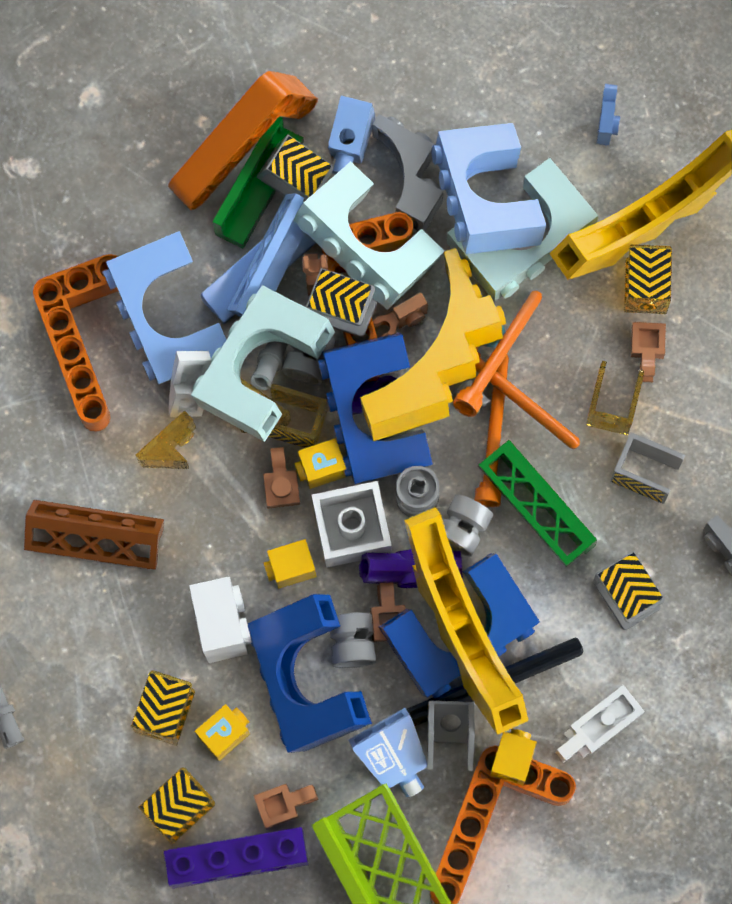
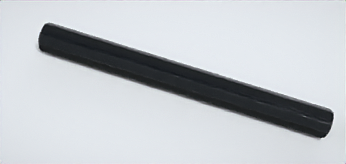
(518, 672)

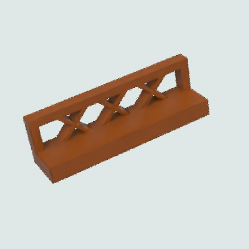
(97, 524)

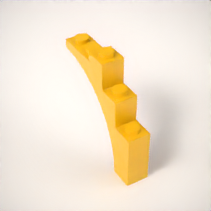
(649, 216)
(424, 390)
(459, 624)

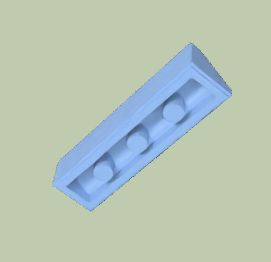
(221, 292)

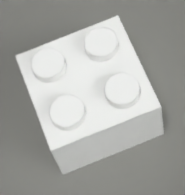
(351, 523)
(218, 619)

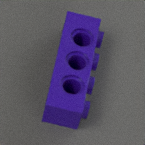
(236, 858)

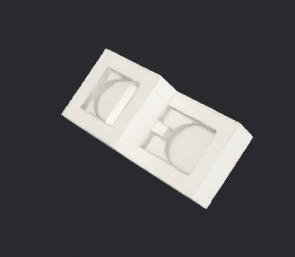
(186, 370)

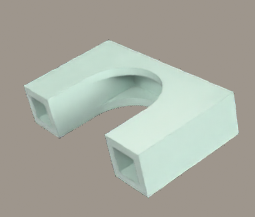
(566, 213)
(326, 222)
(266, 319)

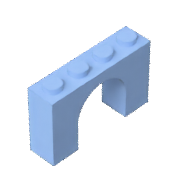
(482, 223)
(132, 276)

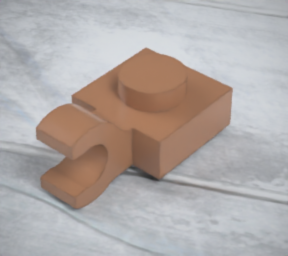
(312, 267)
(407, 313)
(648, 344)
(281, 485)
(386, 611)
(279, 805)

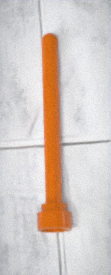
(470, 399)
(531, 407)
(487, 493)

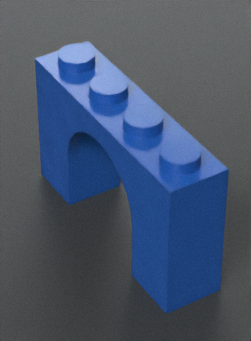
(346, 370)
(506, 619)
(277, 643)

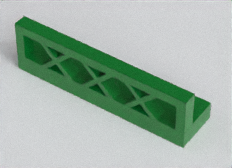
(249, 195)
(548, 500)

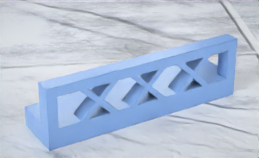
(272, 255)

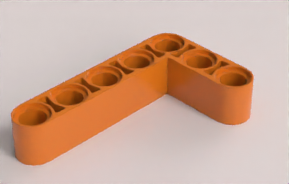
(266, 100)
(385, 242)
(70, 337)
(482, 814)

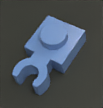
(608, 121)

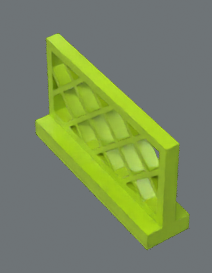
(348, 865)

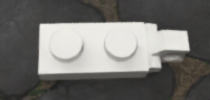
(600, 724)

